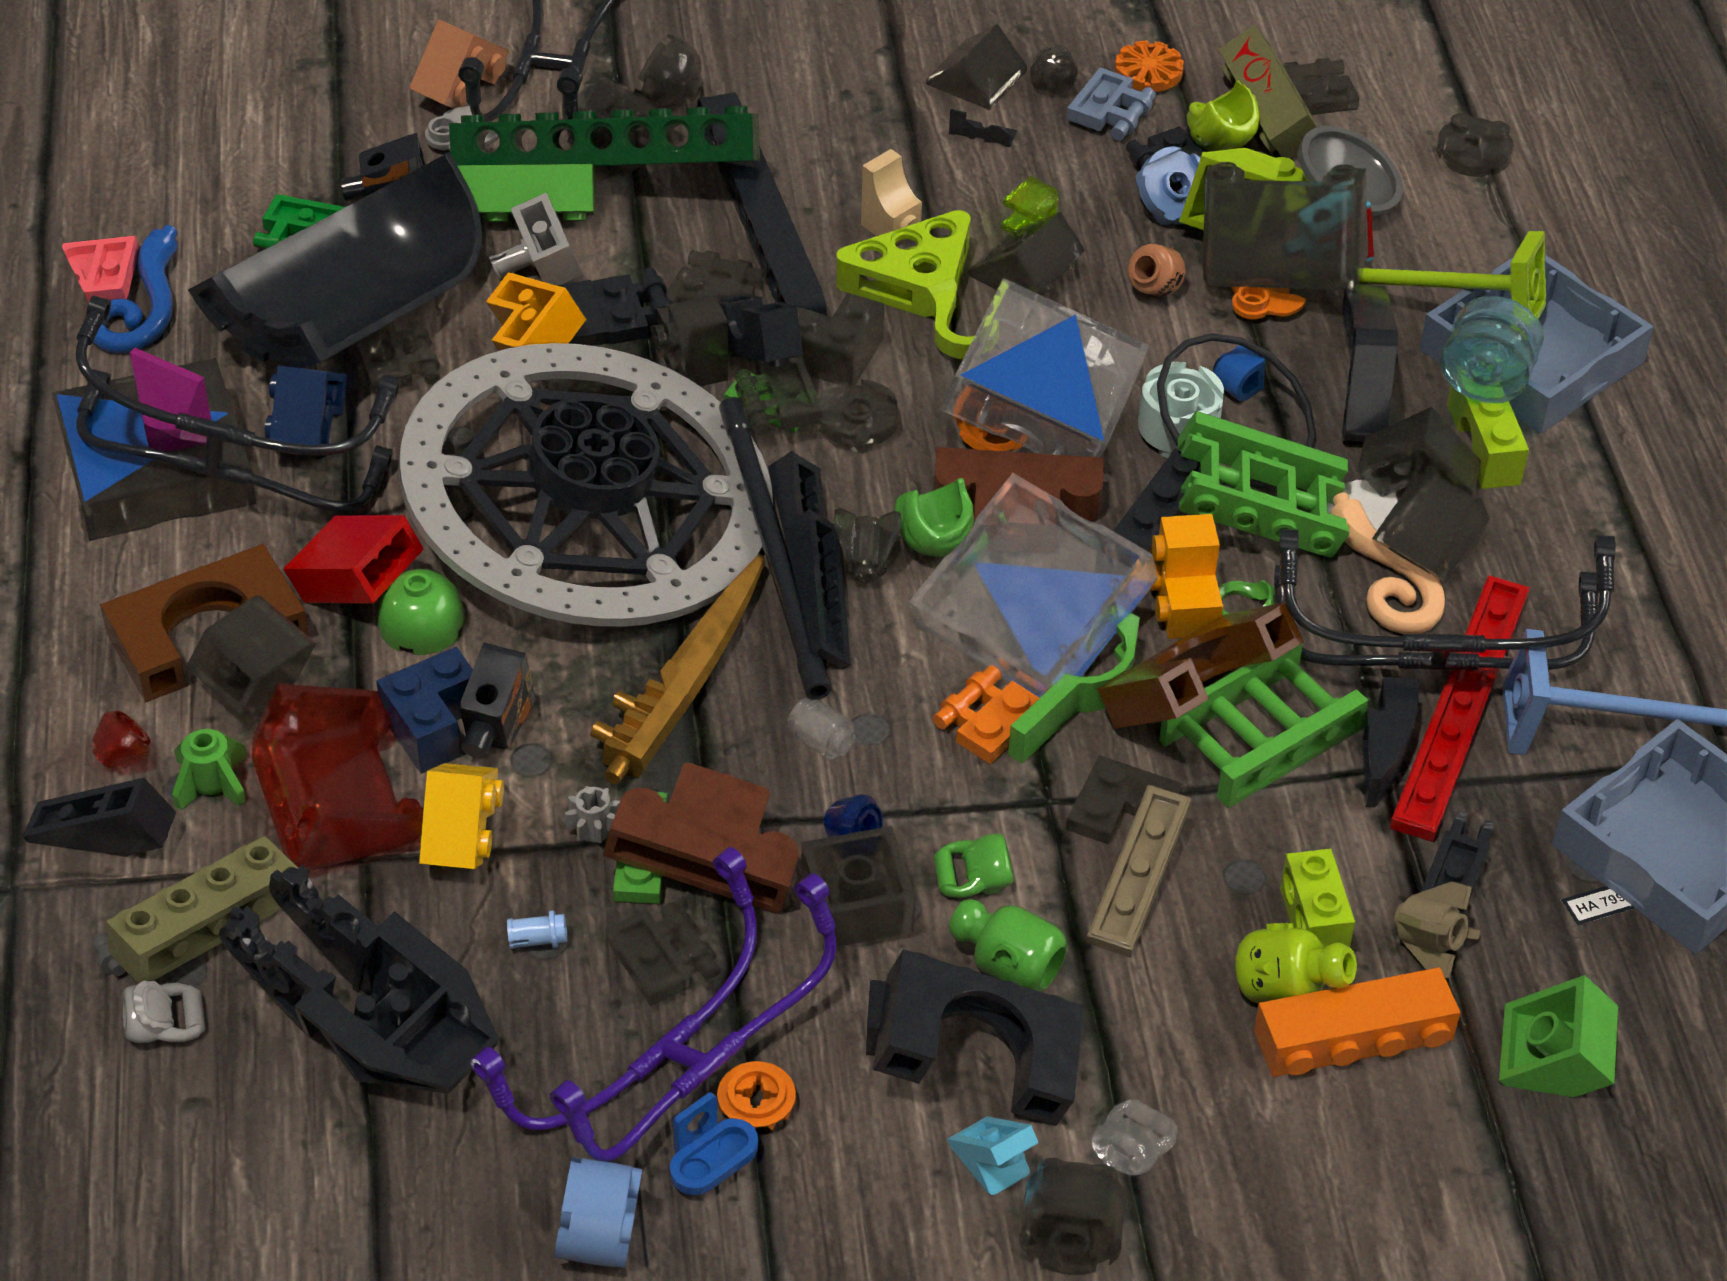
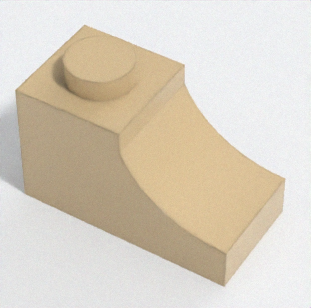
(887, 196)

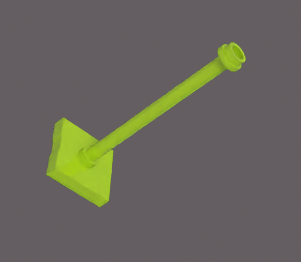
(1524, 283)

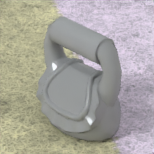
(149, 1013)

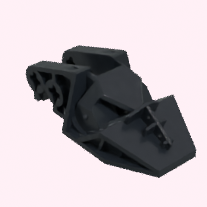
(419, 1003)

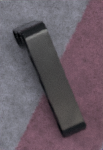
(1373, 351)

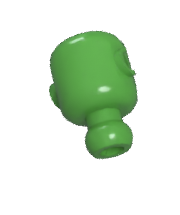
(1011, 943)

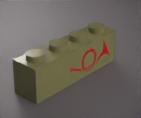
(1280, 105)

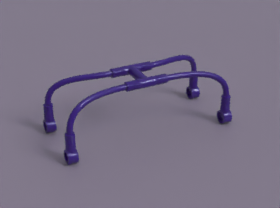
(570, 1099)

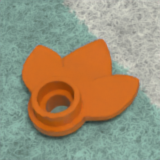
(1258, 302)

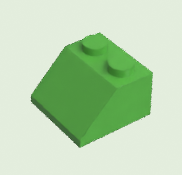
(1560, 1040)

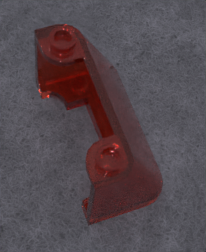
(327, 778)

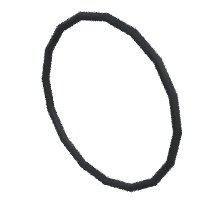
(1256, 349)

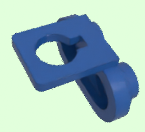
(711, 1150)

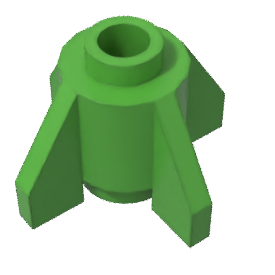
(208, 766)

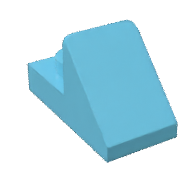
(995, 1151)

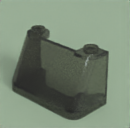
(1285, 230)

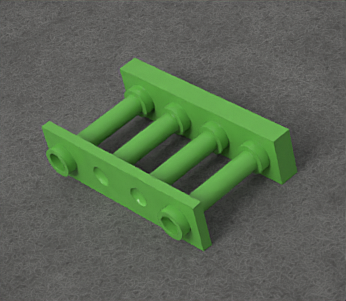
(1272, 755)

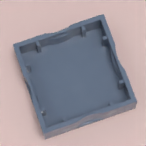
(1584, 348)
(1659, 834)

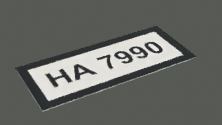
(1595, 905)

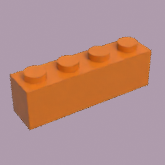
(1356, 1022)

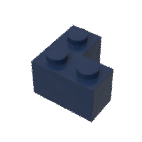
(304, 405)
(425, 707)

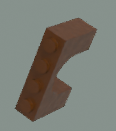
(145, 618)
(1173, 678)

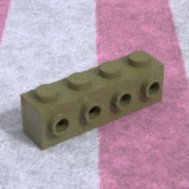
(188, 915)

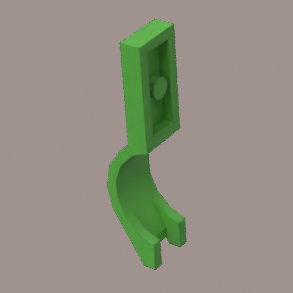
(1070, 696)

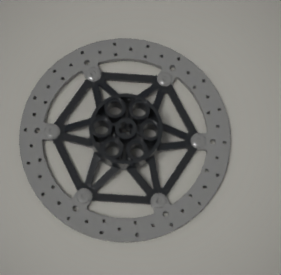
(588, 460)

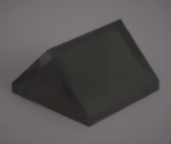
(980, 69)

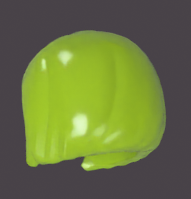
(1226, 121)

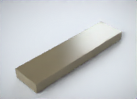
(1139, 871)

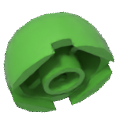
(420, 612)

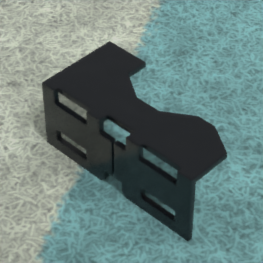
(961, 126)

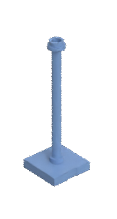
(1528, 693)

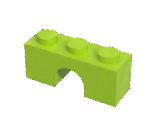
(1494, 439)

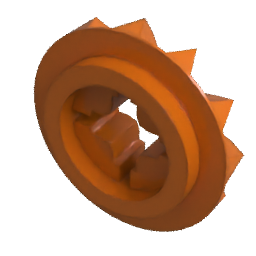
(738, 1088)

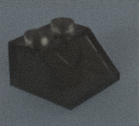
(1031, 256)

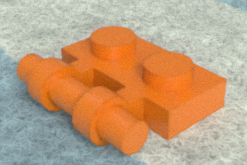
(988, 729)

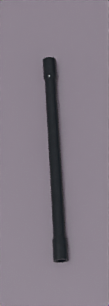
(809, 664)

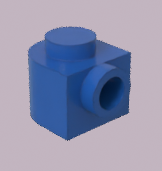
(1241, 372)

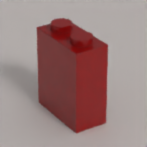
(353, 559)

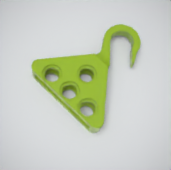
(922, 289)

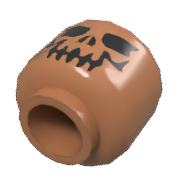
(1156, 270)

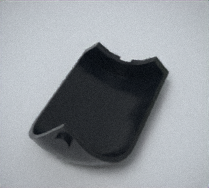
(350, 269)

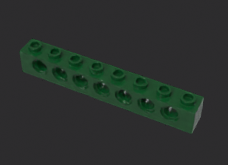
(740, 144)

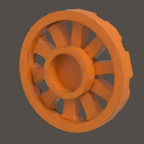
(1150, 68)

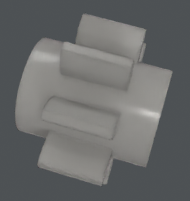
(591, 814)

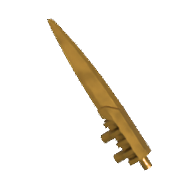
(655, 714)

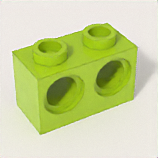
(1317, 896)

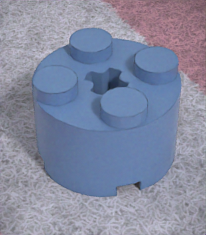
(598, 1212)

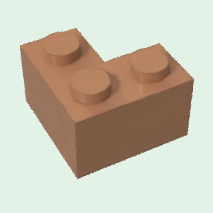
(442, 59)

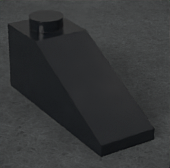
(106, 819)

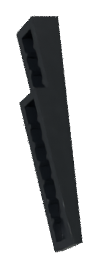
(813, 555)

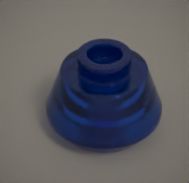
(852, 815)

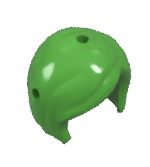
(936, 520)

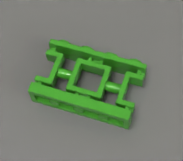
(1270, 461)

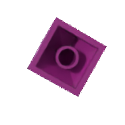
(171, 390)

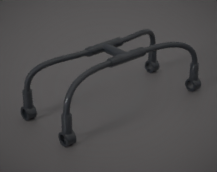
(569, 78)
(218, 433)
(1440, 645)

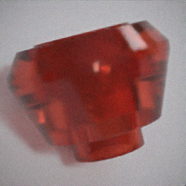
(120, 741)

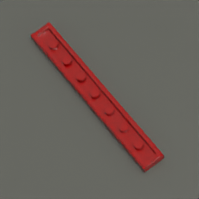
(1457, 716)

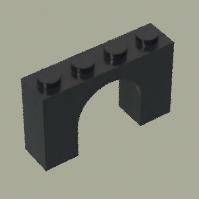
(1036, 1025)

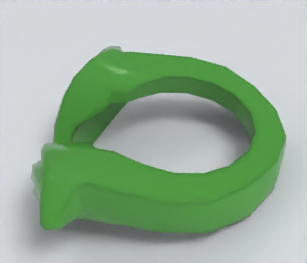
(1255, 591)

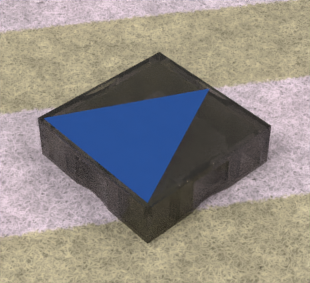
(136, 492)

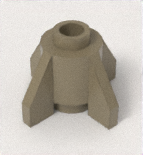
(1432, 924)

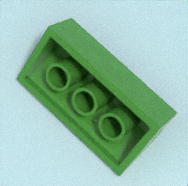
(506, 186)

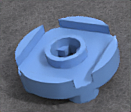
(1155, 183)

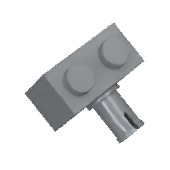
(542, 245)

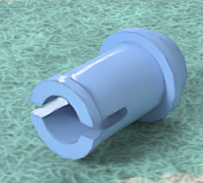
(537, 931)

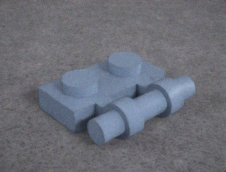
(1100, 104)

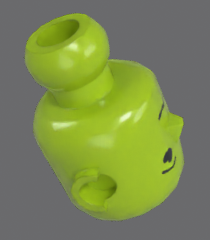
(1290, 963)

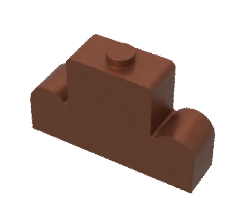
(1066, 477)
(696, 826)

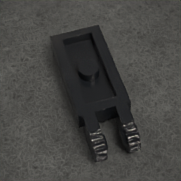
(1460, 857)

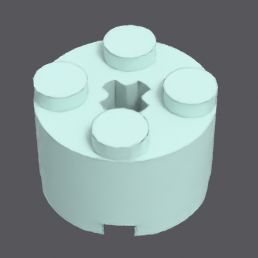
(1185, 393)

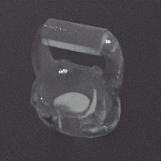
(1129, 1145)

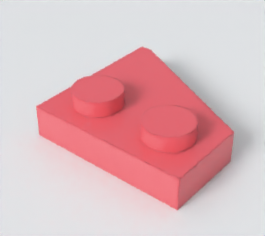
(104, 265)

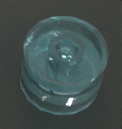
(1492, 349)

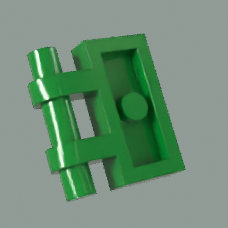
(288, 216)

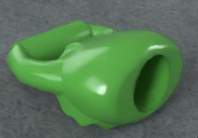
(985, 863)

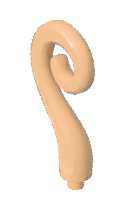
(1431, 591)

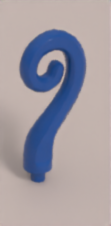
(152, 261)

